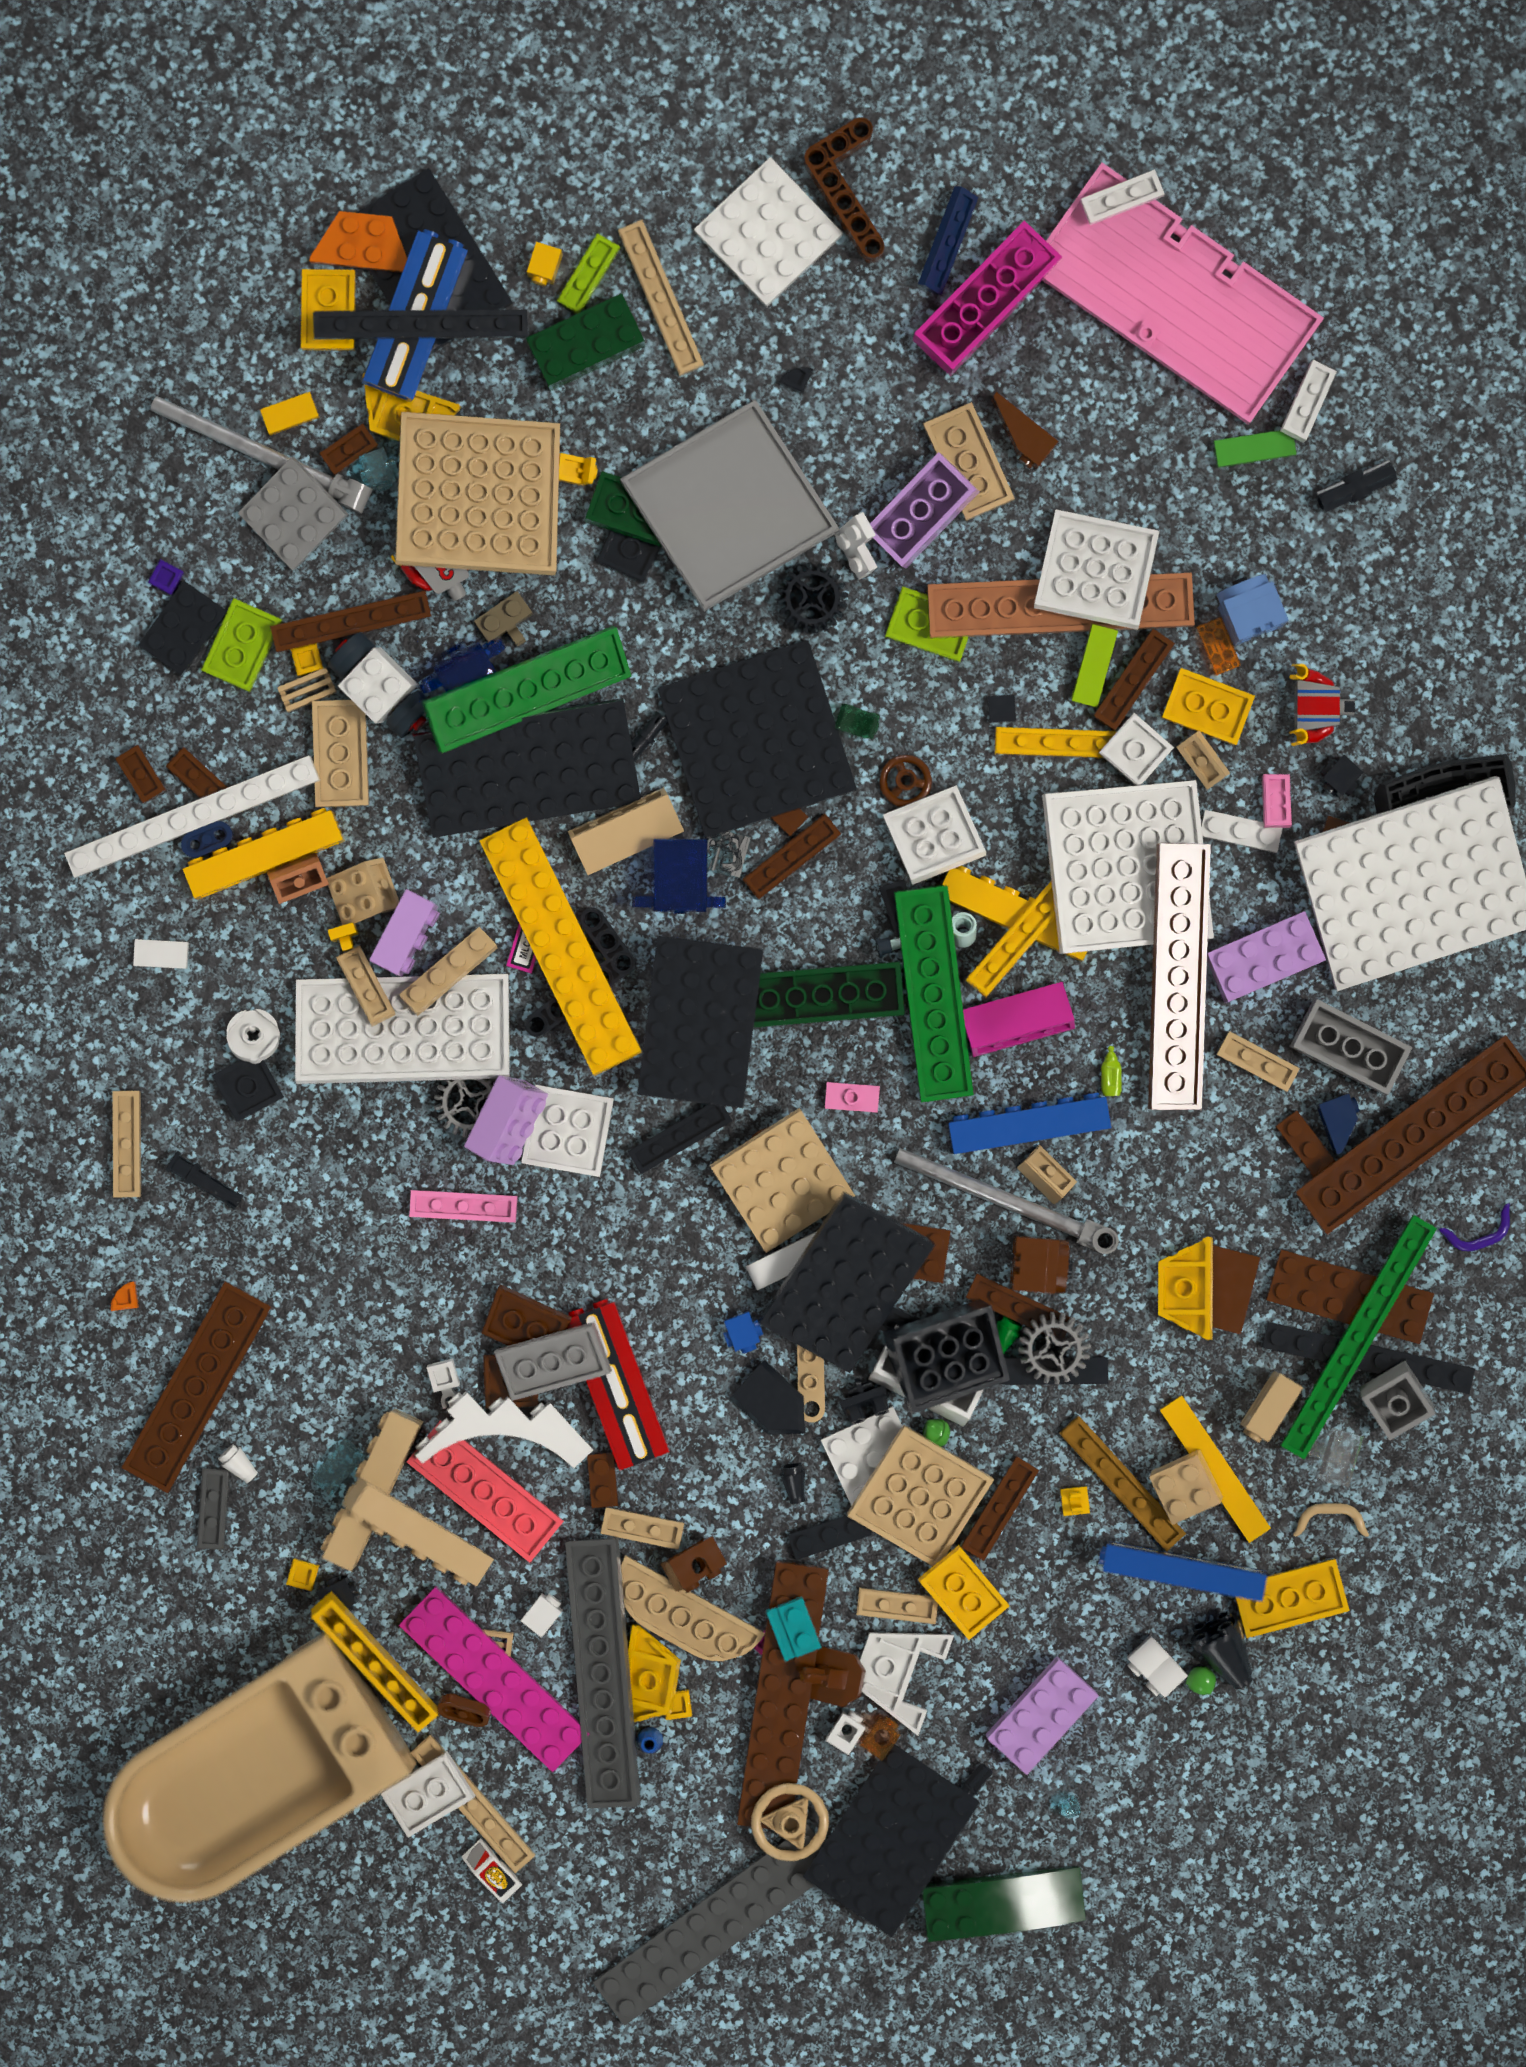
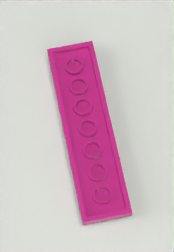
(493, 1678)

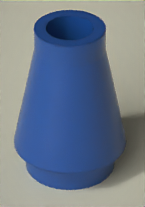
(652, 1734)

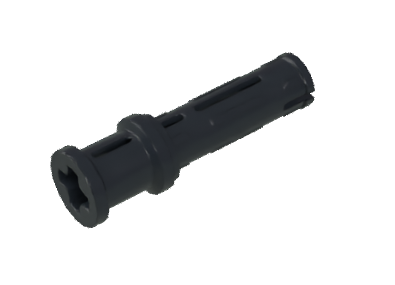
(194, 1175)

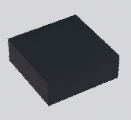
(1001, 709)

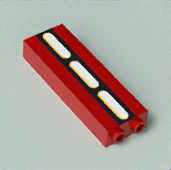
(622, 1395)

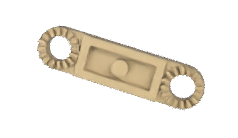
(811, 1380)

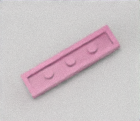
(463, 1206)

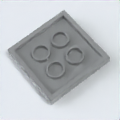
(293, 513)

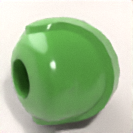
(937, 1431)
(1201, 1680)

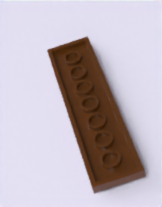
(196, 1387)

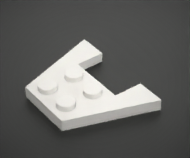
(889, 1666)

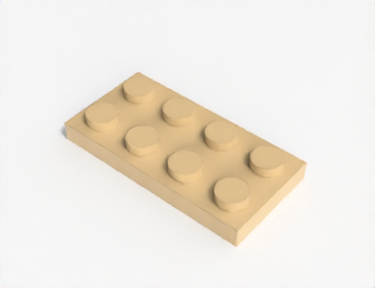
(966, 445)
(340, 754)

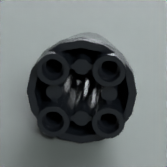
(1224, 1648)

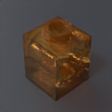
(877, 1748)

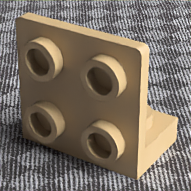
(363, 891)

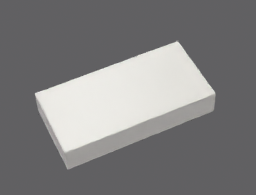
(161, 954)

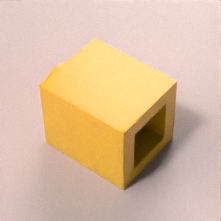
(544, 264)

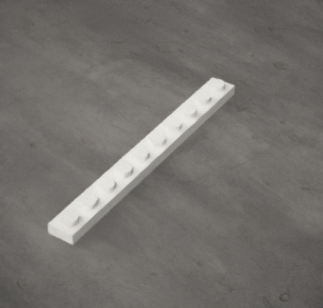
(192, 816)

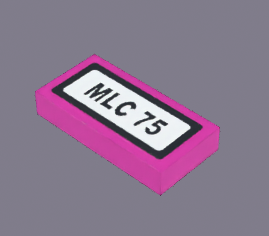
(521, 953)

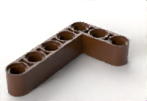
(842, 190)

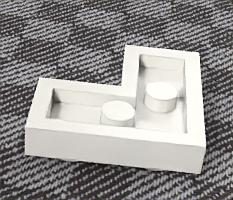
(852, 541)

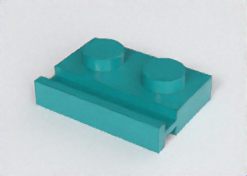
(793, 1629)

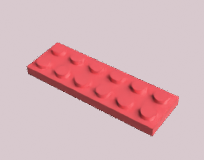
(490, 1496)

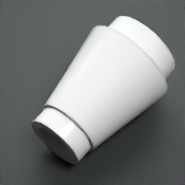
(237, 1463)

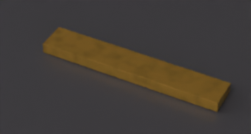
(1122, 1482)

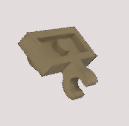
(504, 619)

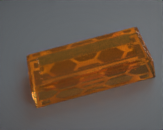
(1218, 646)

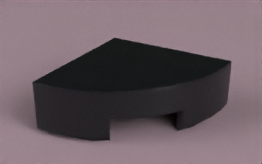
(797, 379)

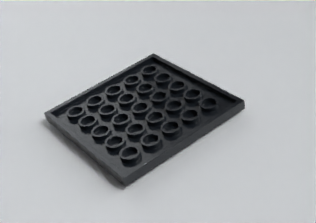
(757, 739)

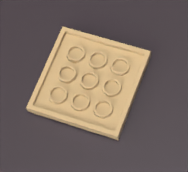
(781, 1180)
(920, 1496)

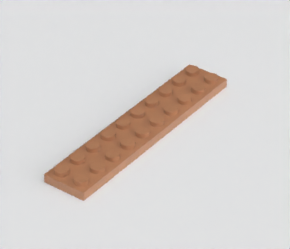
(1009, 608)

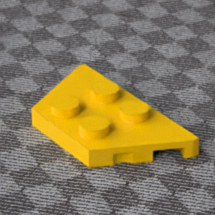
(386, 410)
(1187, 1288)
(652, 1675)

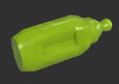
(1111, 1074)

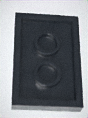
(183, 628)

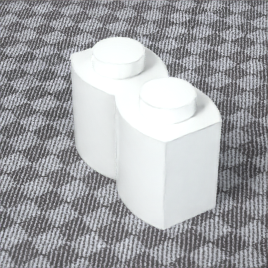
(1157, 1666)

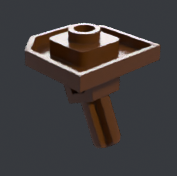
(835, 1678)

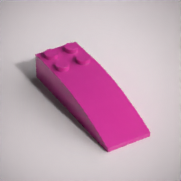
(986, 298)

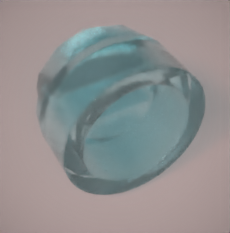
(1070, 1806)

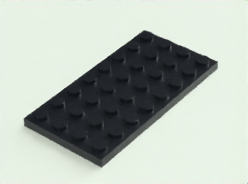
(532, 769)

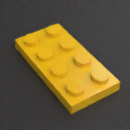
(1295, 1599)

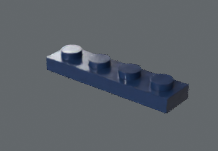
(948, 240)

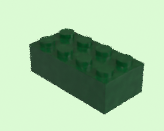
(586, 342)

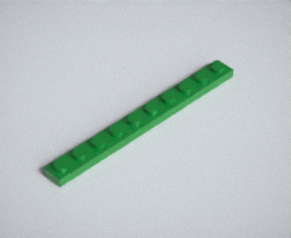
(1358, 1337)

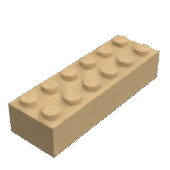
(382, 1469)

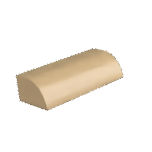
(625, 831)

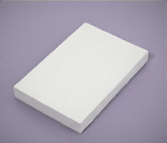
(428, 1794)

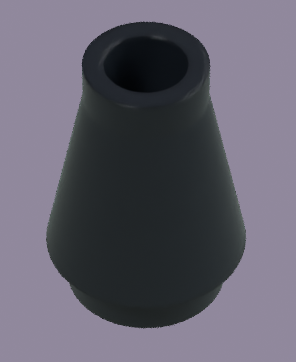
(794, 1482)

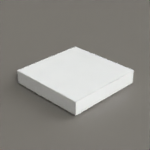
(1136, 750)

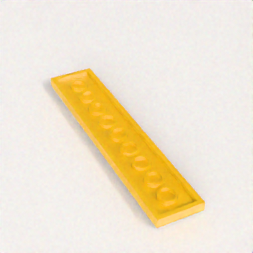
(560, 946)

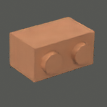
(297, 878)

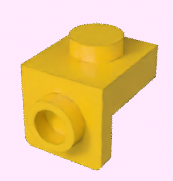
(577, 469)

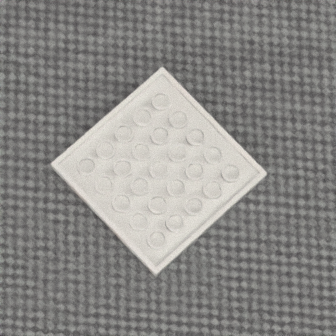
(1106, 859)

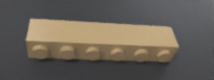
(417, 1532)

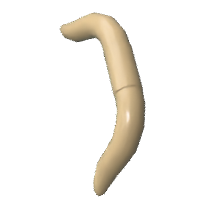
(1331, 1508)

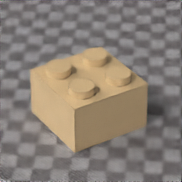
(1186, 1487)

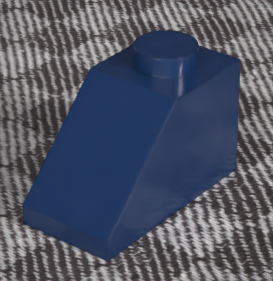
(1338, 1120)

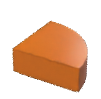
(125, 1297)

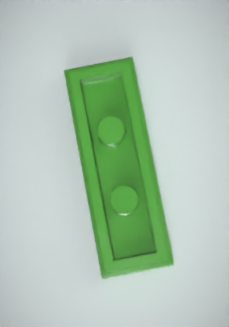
(1253, 448)

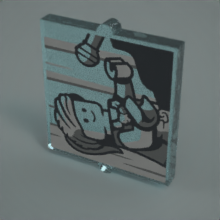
(728, 853)

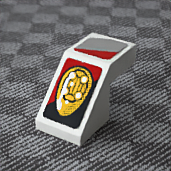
(491, 1871)

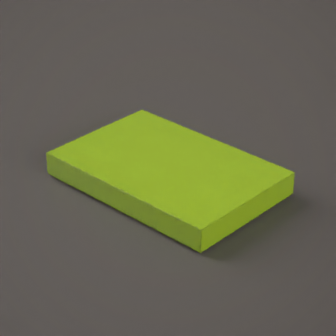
(911, 627)
(241, 645)

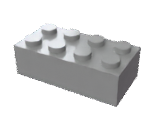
(1350, 1047)

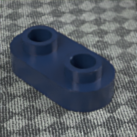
(207, 837)

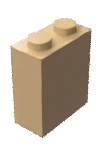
(1270, 1407)

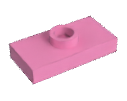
(1276, 800)
(852, 1097)

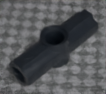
(1356, 486)

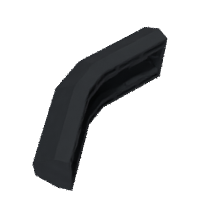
(1443, 778)

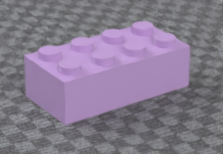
(922, 510)
(1265, 957)
(1041, 1715)

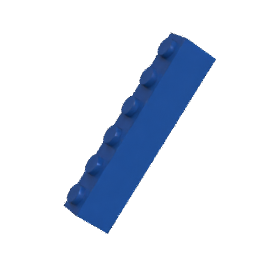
(1029, 1125)

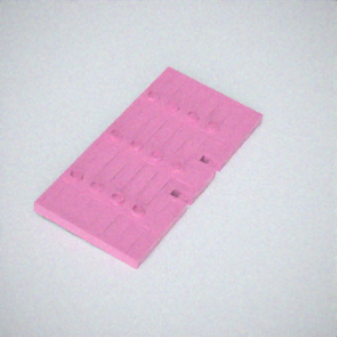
(1176, 304)

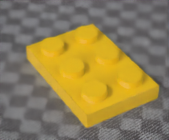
(326, 292)
(1208, 706)
(963, 1592)

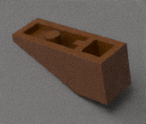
(1027, 437)

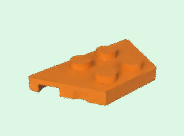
(361, 242)

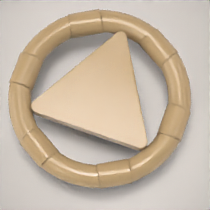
(789, 1822)

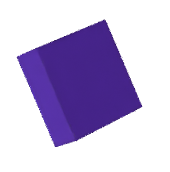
(166, 577)

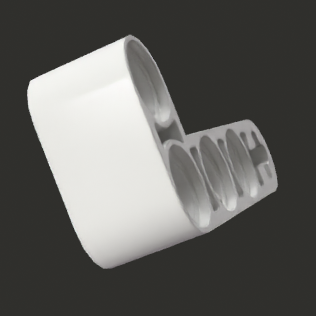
(777, 1264)

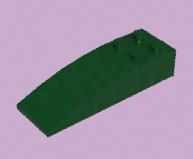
(1003, 1903)

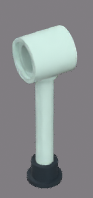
(962, 919)

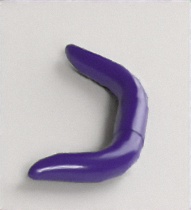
(1483, 1241)

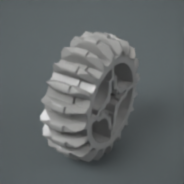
(449, 1112)
(1066, 1344)

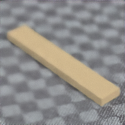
(660, 297)
(483, 1814)

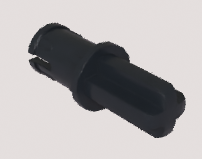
(976, 1780)

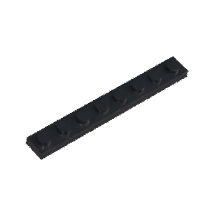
(420, 324)
(1376, 1359)

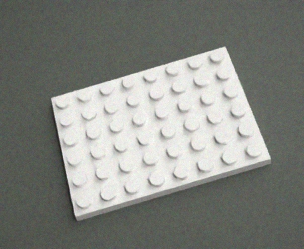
(1415, 883)

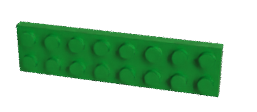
(527, 689)
(933, 993)

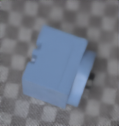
(1251, 608)

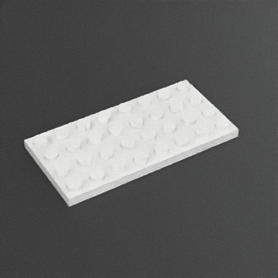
(451, 1040)

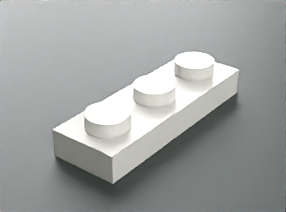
(1122, 197)
(1308, 401)
(1240, 831)

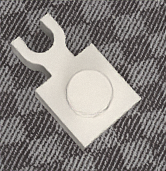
(443, 1378)

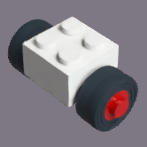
(378, 685)

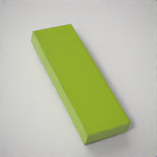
(588, 274)
(1094, 665)

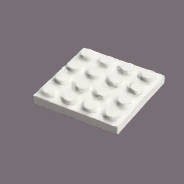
(768, 232)
(1096, 569)

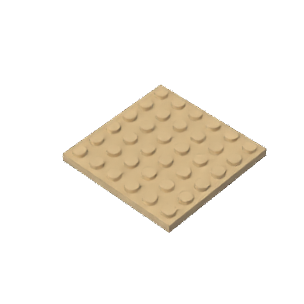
(478, 493)

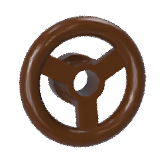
(899, 761)

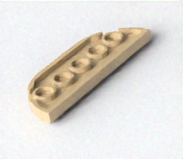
(684, 1616)

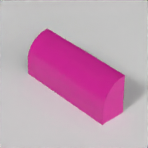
(1018, 1019)

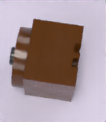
(1040, 1265)

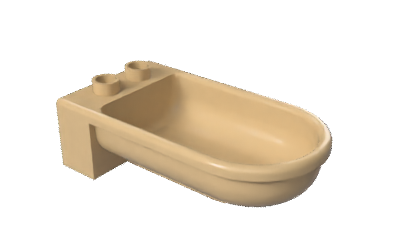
(253, 1776)

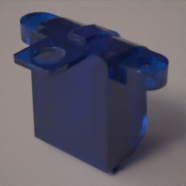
(463, 665)
(679, 878)

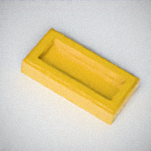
(289, 413)

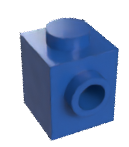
(742, 1332)

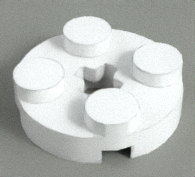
(253, 1050)

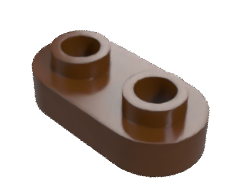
(464, 1710)

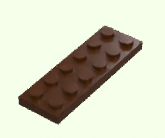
(1339, 1292)

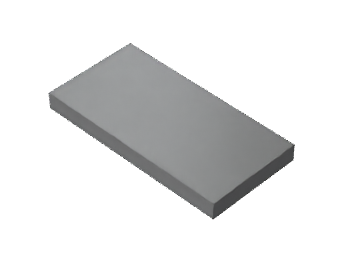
(552, 1361)

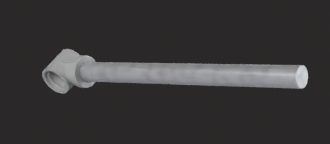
(349, 493)
(1085, 1232)

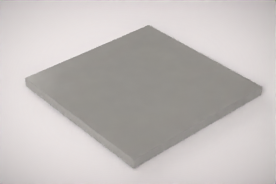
(729, 505)

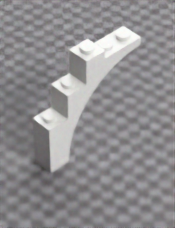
(470, 1420)

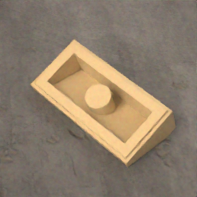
(1047, 1174)

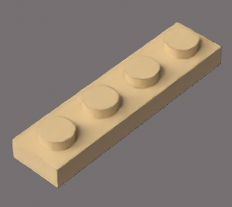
(448, 971)
(126, 1143)

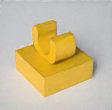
(343, 934)
(1074, 1501)

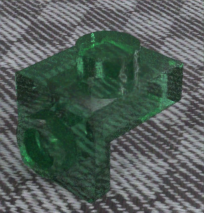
(857, 722)

